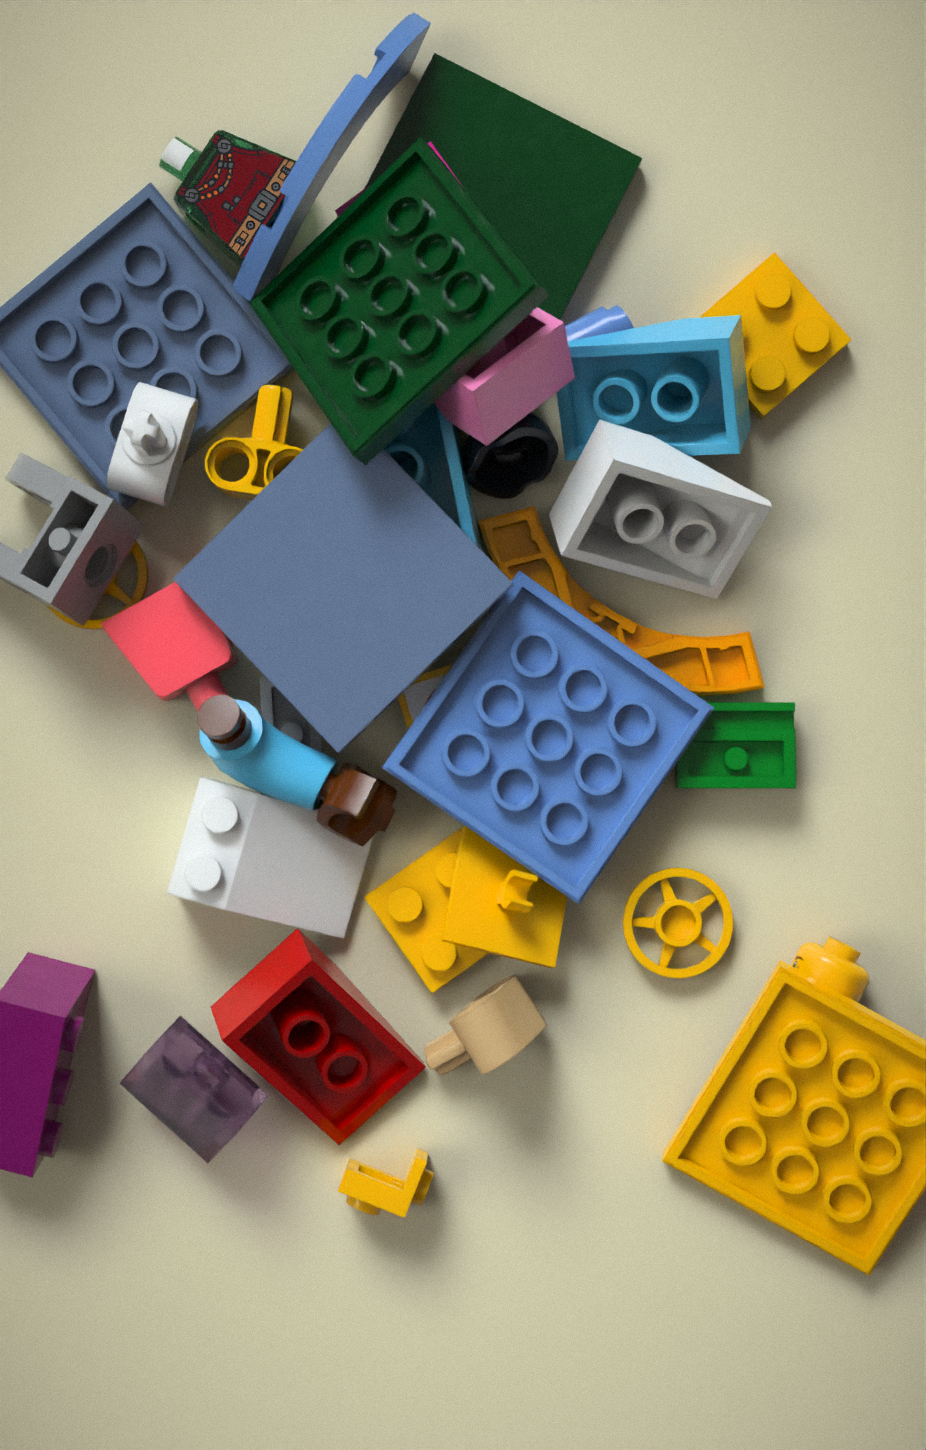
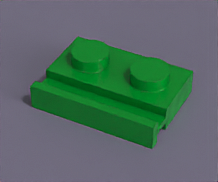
(741, 748)

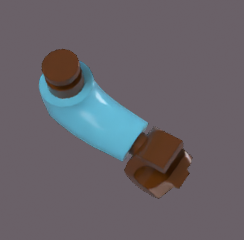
(285, 769)

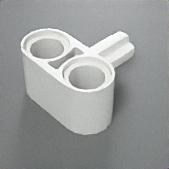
(152, 444)

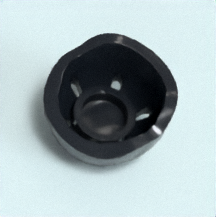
(510, 465)

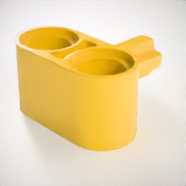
(265, 448)

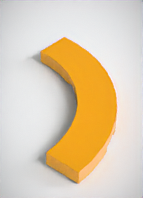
(699, 663)

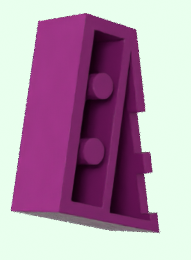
(38, 1036)

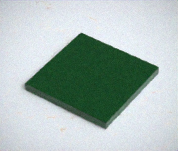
(526, 168)
(396, 301)

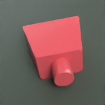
(173, 645)

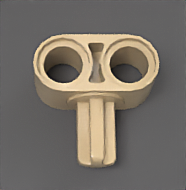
(488, 1030)

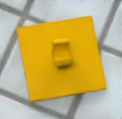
(502, 905)

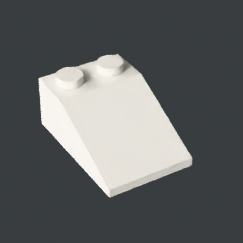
(654, 513)
(267, 860)

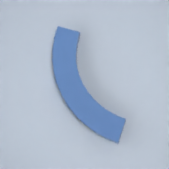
(325, 150)

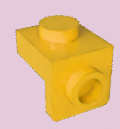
(376, 1190)

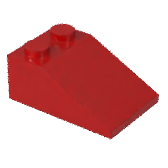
(315, 1037)

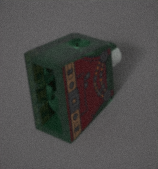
(227, 188)

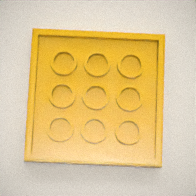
(814, 1119)

